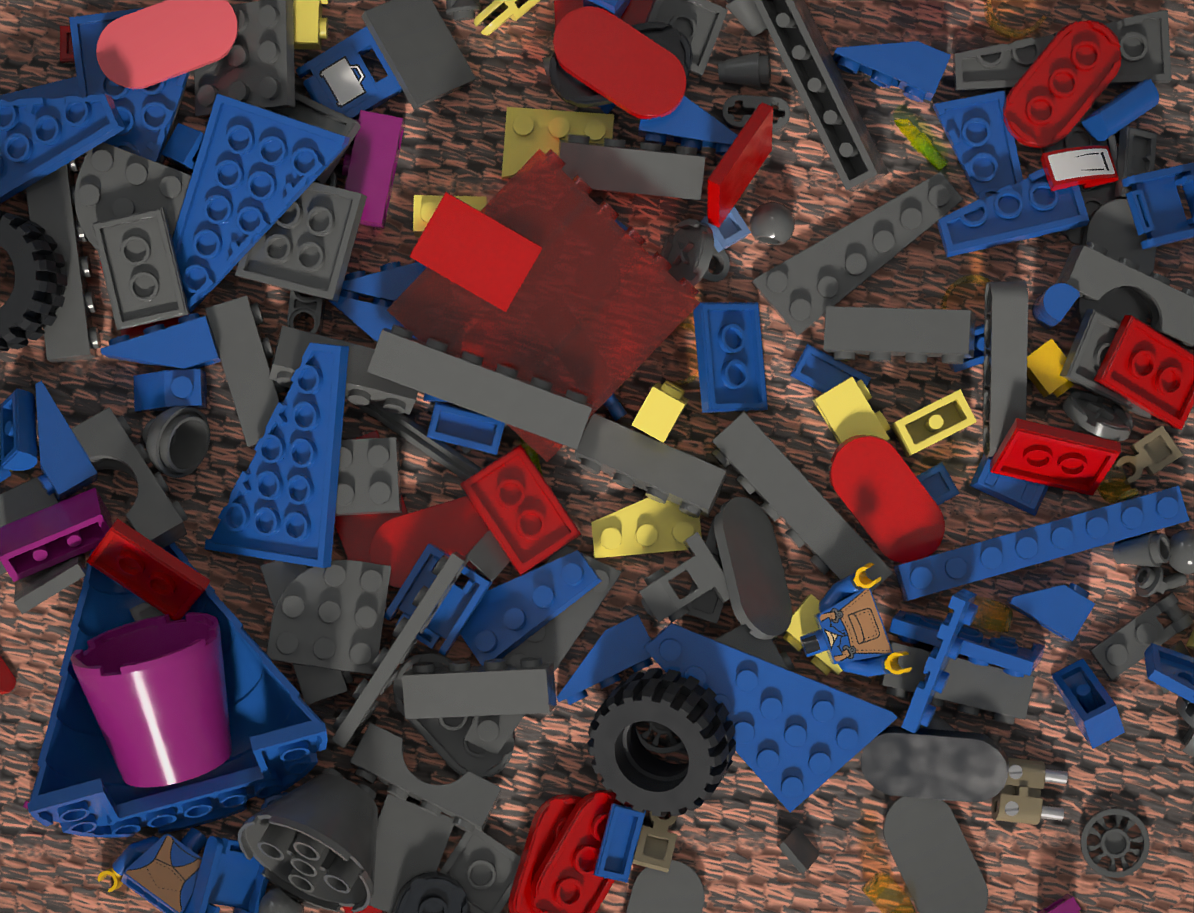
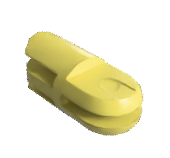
(510, 11)

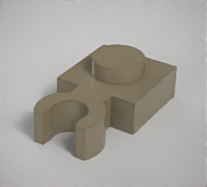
(1151, 453)
(655, 844)

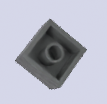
(369, 477)

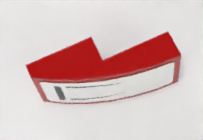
(1079, 166)

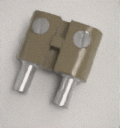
(1021, 795)

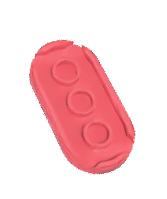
(166, 41)

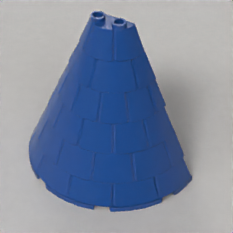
(269, 729)

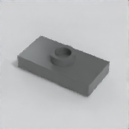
(1135, 156)

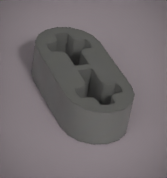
(750, 103)

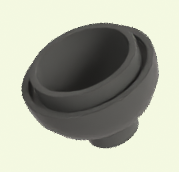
(177, 440)

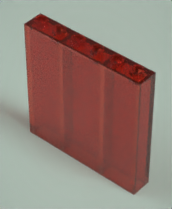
(585, 308)

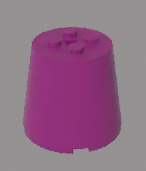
(159, 697)

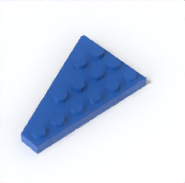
(144, 111)
(48, 134)
(241, 184)
(289, 492)
(784, 723)

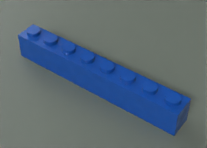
(1041, 543)

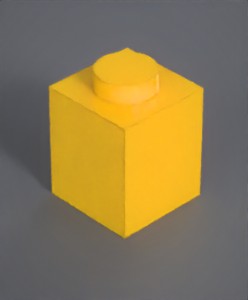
(1045, 368)

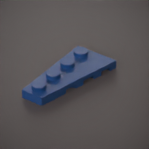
(981, 141)
(1012, 216)
(526, 604)
(981, 651)

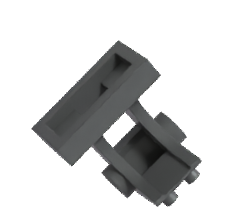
(660, 598)

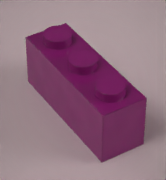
(374, 164)
(53, 534)

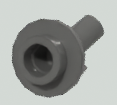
(462, 9)
(1151, 580)

